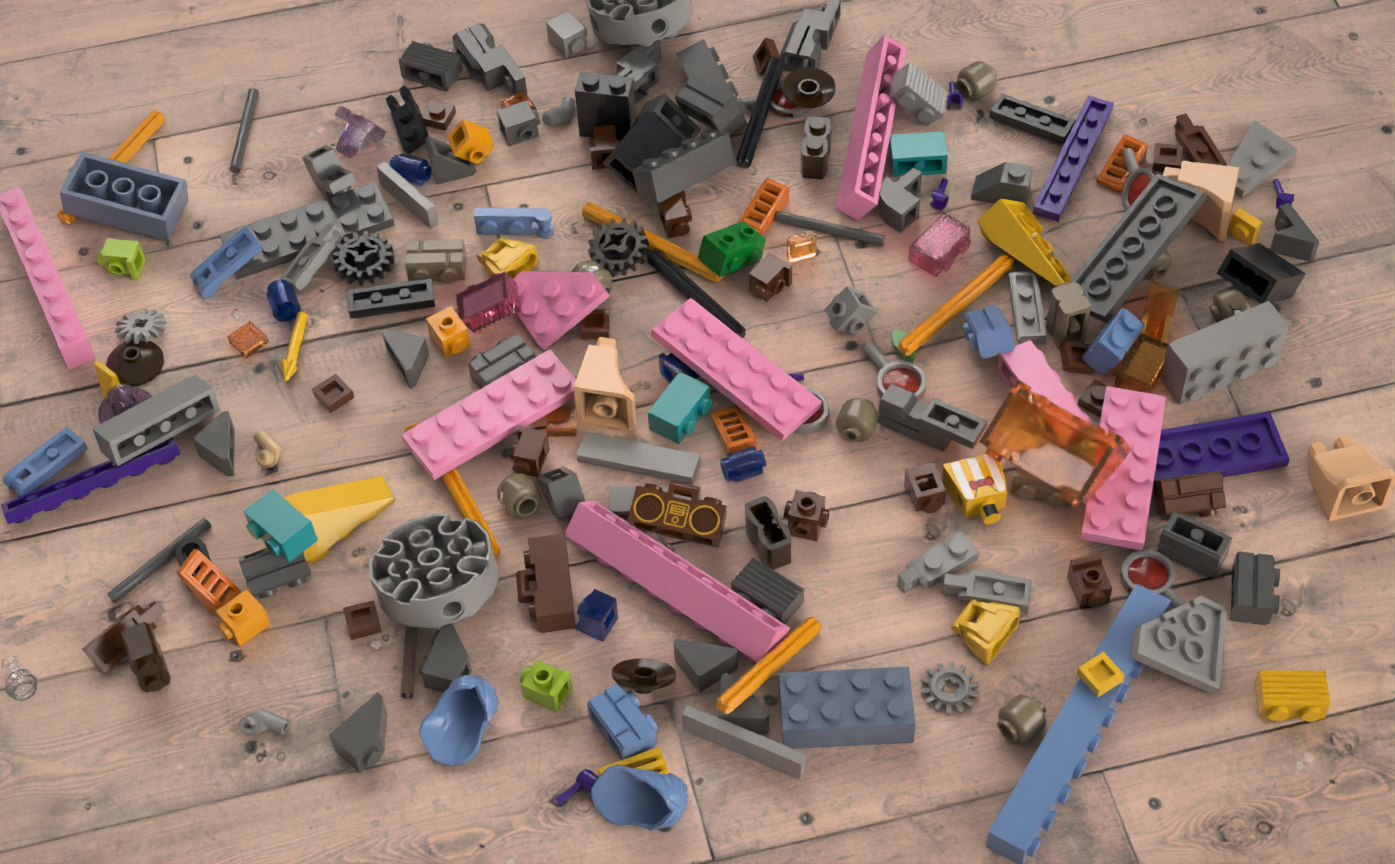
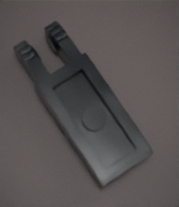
(408, 121)

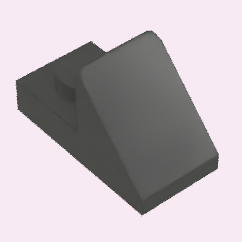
(1293, 235)

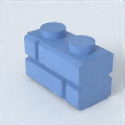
(988, 331)
(1113, 341)
(622, 722)

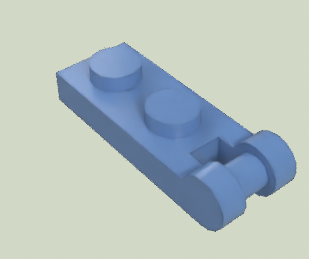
(514, 221)
(225, 261)
(45, 462)

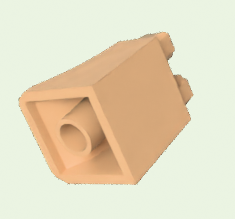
(1219, 186)
(600, 392)
(1348, 478)

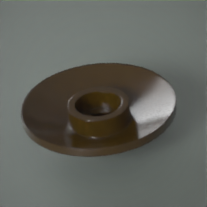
(808, 87)
(136, 362)
(643, 674)

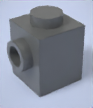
(518, 123)

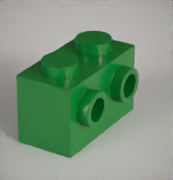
(731, 248)

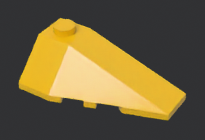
(1018, 232)
(339, 510)

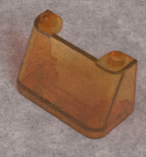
(1053, 444)

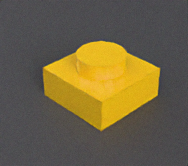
(1245, 227)
(1100, 674)

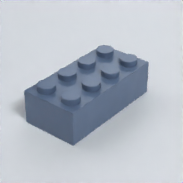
(124, 196)
(846, 707)

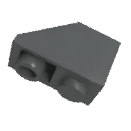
(445, 661)

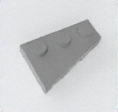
(1259, 157)

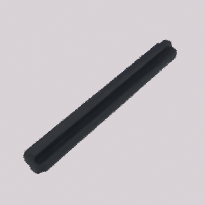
(760, 112)
(692, 290)

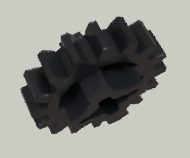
(619, 246)
(363, 258)

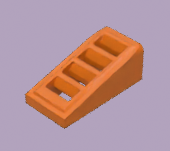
(1139, 149)
(771, 192)
(746, 432)
(222, 593)

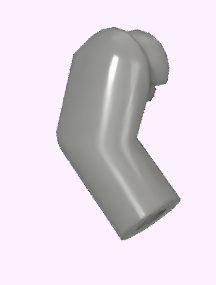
(561, 114)
(262, 721)

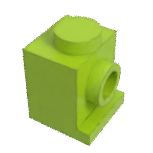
(122, 257)
(549, 692)

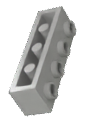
(156, 420)

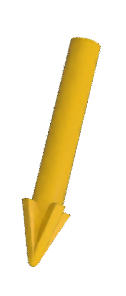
(289, 363)

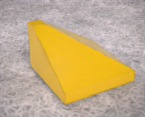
(106, 377)

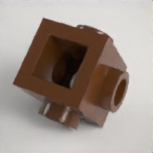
(806, 515)

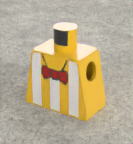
(976, 487)

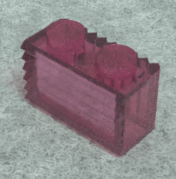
(940, 245)
(488, 301)

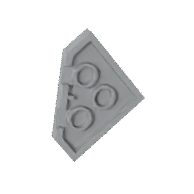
(1185, 643)

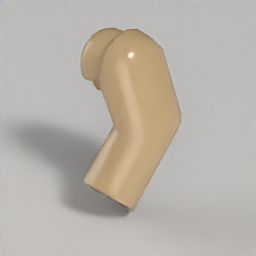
(270, 451)

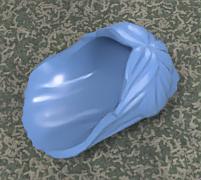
(459, 720)
(639, 797)

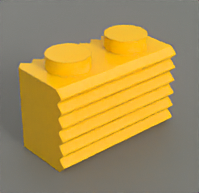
(1292, 694)

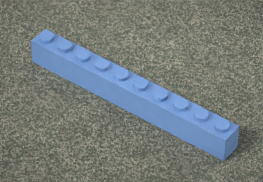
(1071, 738)

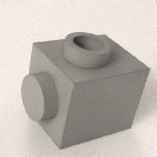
(567, 34)

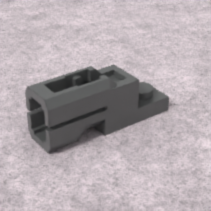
(810, 36)
(486, 61)
(642, 66)
(929, 423)

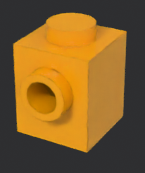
(470, 141)
(448, 332)
(242, 618)

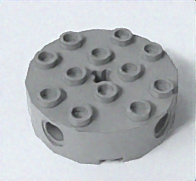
(638, 20)
(434, 571)

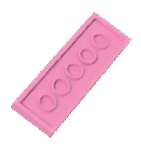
(736, 369)
(490, 414)
(1122, 504)

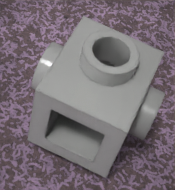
(850, 311)

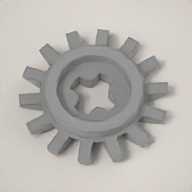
(153, 323)
(954, 677)

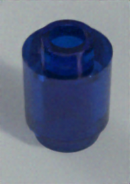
(411, 168)
(283, 300)
(743, 464)

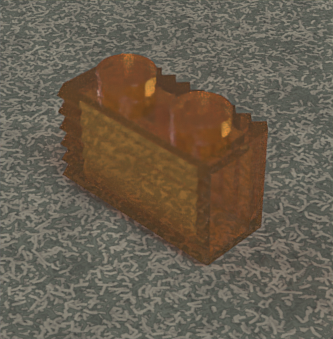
(1142, 365)

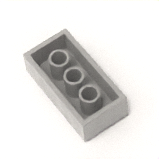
(1224, 352)

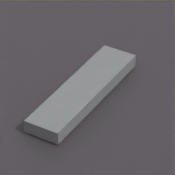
(638, 457)
(744, 742)

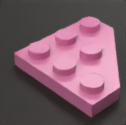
(556, 302)

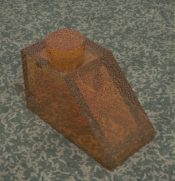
(1159, 310)

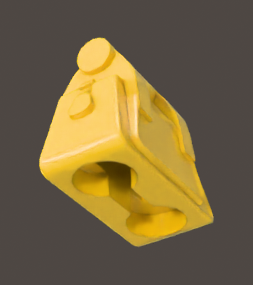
(509, 257)
(990, 631)

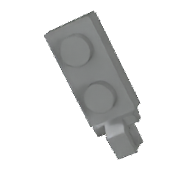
(312, 257)
(943, 558)
(989, 588)

